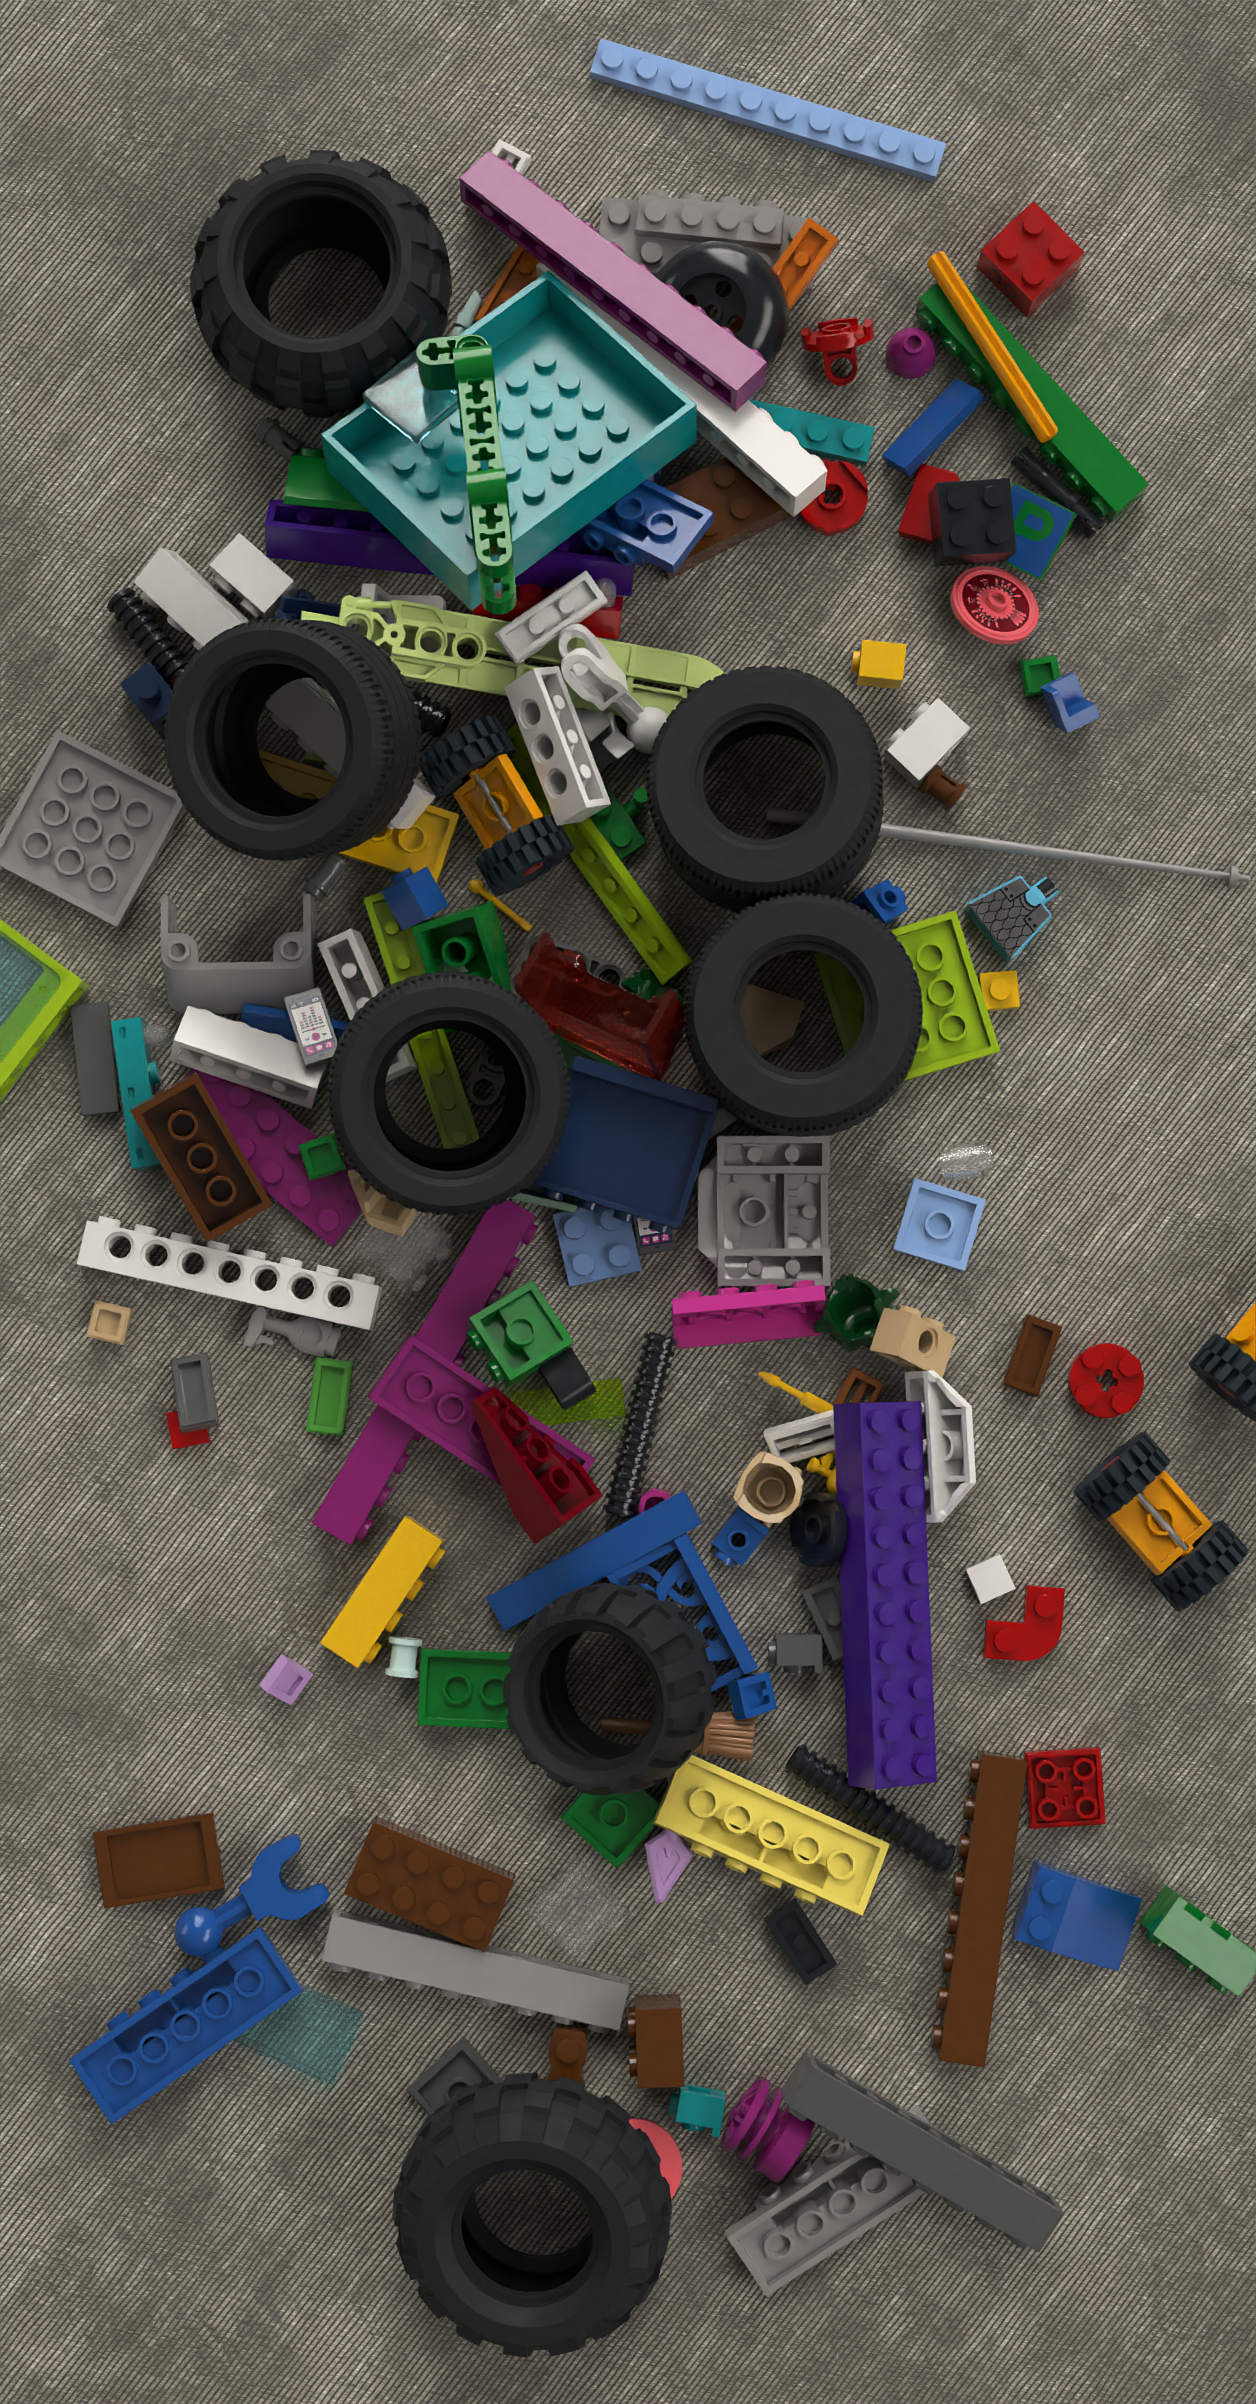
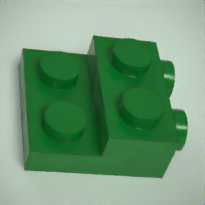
(517, 1334)

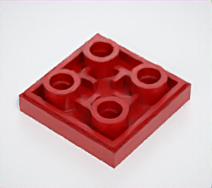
(1064, 1788)

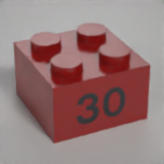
(1030, 259)

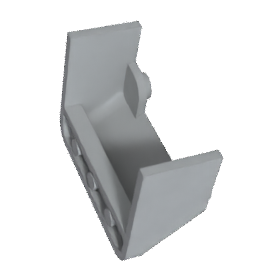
(229, 985)

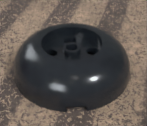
(754, 297)

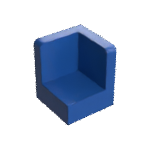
(1068, 703)

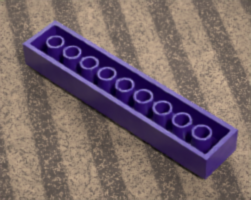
(885, 1595)

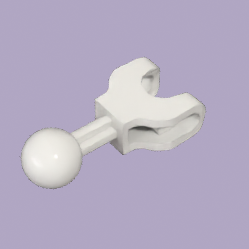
(604, 684)

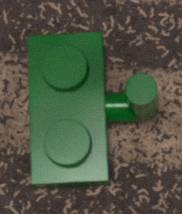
(616, 823)

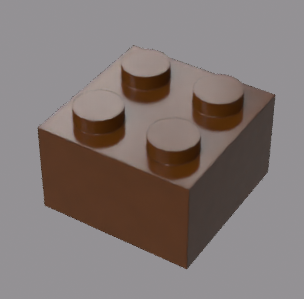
(659, 2041)

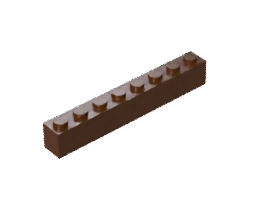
(980, 1908)

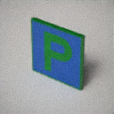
(1038, 529)

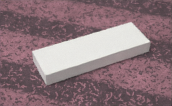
(550, 616)

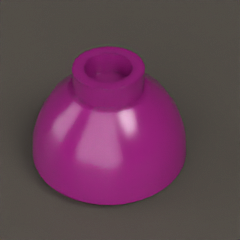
(911, 353)

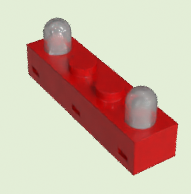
(602, 623)

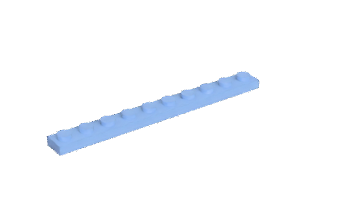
(767, 110)

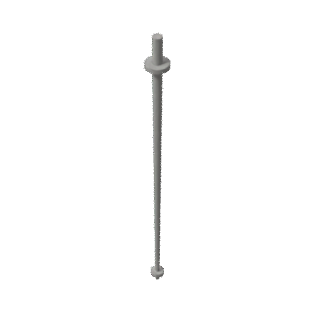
(799, 818)

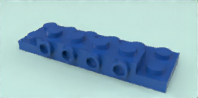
(649, 527)
(185, 2023)

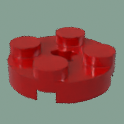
(853, 498)
(1123, 1367)

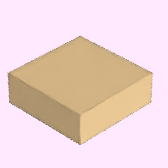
(109, 1322)

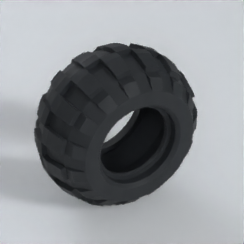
(304, 209)

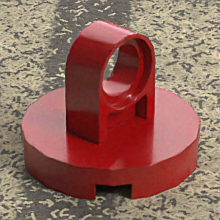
(838, 340)

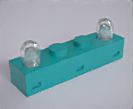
(138, 1079)

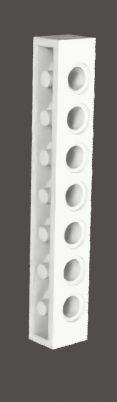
(99, 1254)

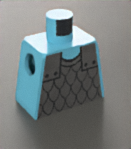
(1012, 914)

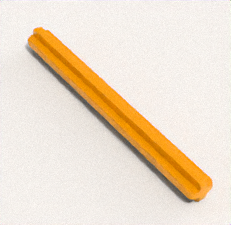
(992, 346)

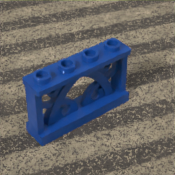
(691, 1569)

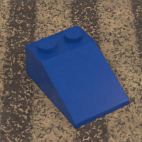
(1075, 1916)

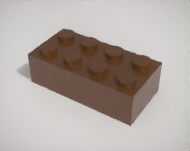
(738, 508)
(201, 1157)
(430, 1884)

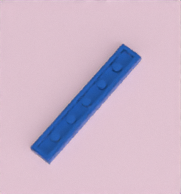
(595, 1559)

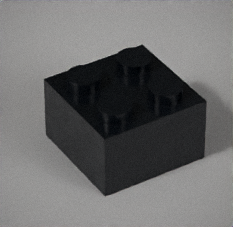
(972, 522)

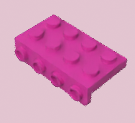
(747, 1316)

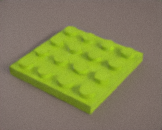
(954, 1010)

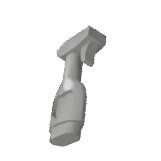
(304, 1333)

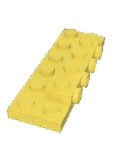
(771, 1836)

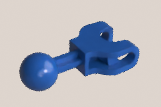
(263, 1894)

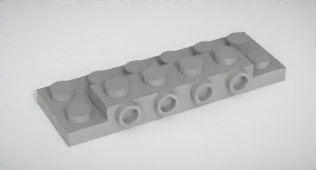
(662, 226)
(817, 2212)

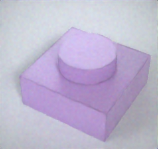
(286, 1679)

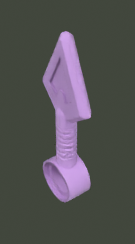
(666, 1860)

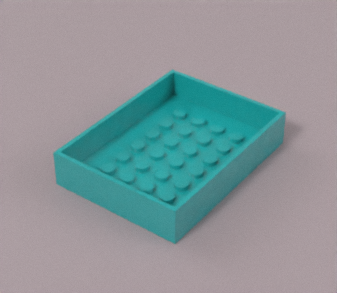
(576, 434)

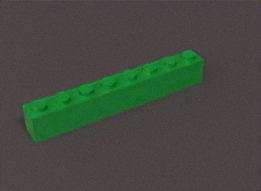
(1078, 447)

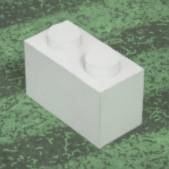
(251, 578)
(925, 742)

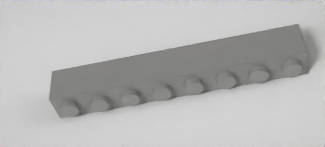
(459, 1969)

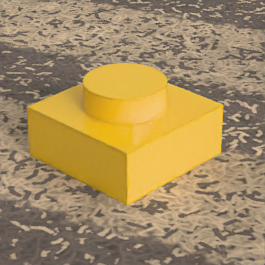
(1000, 990)

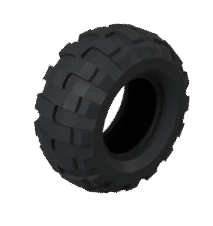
(514, 2295)

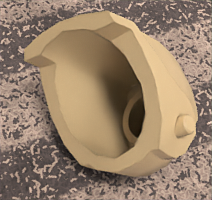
(769, 1488)

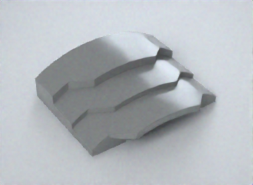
(766, 1210)

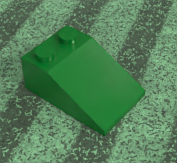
(465, 943)

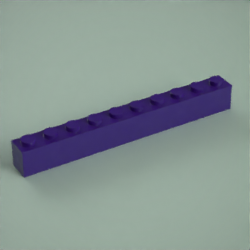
(363, 542)

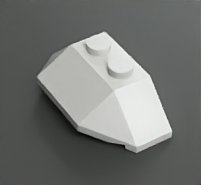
(946, 1442)

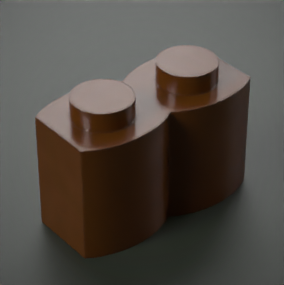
(568, 2051)

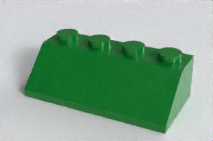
(314, 486)

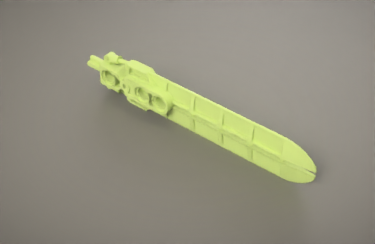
(491, 675)

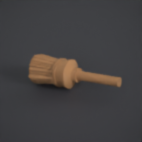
(721, 1737)

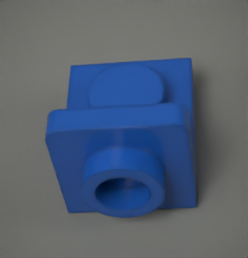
(752, 1695)

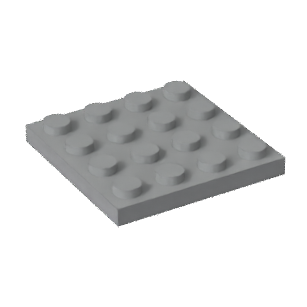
(88, 829)

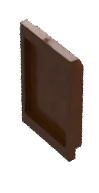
(158, 1860)

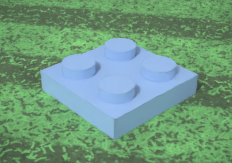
(939, 1224)

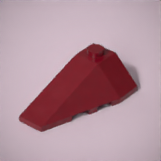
(535, 1477)

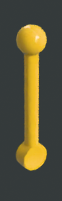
(476, 886)

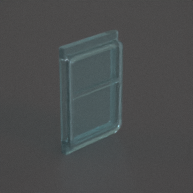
(306, 2034)

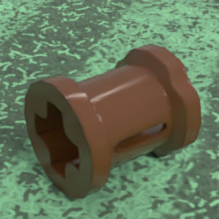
(943, 788)

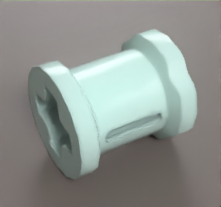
(403, 1657)

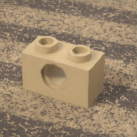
(912, 1340)

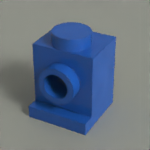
(884, 901)
(742, 1523)

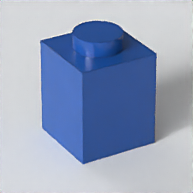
(414, 897)

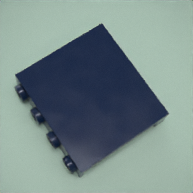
(630, 1145)

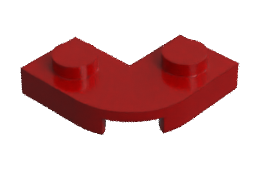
(1034, 1635)

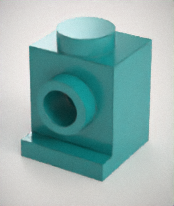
(698, 2108)

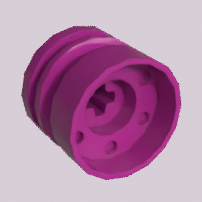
(765, 2127)

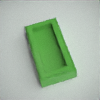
(329, 1396)

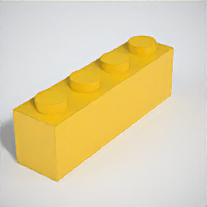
(383, 1591)

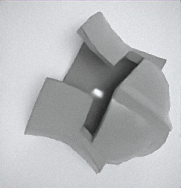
(603, 736)

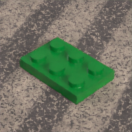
(463, 1688)

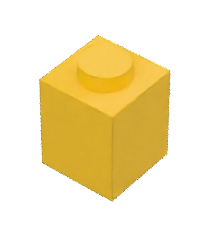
(879, 664)

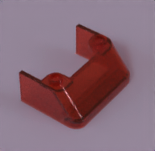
(598, 1013)

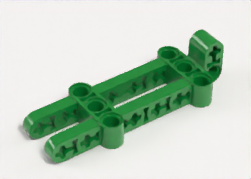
(467, 365)

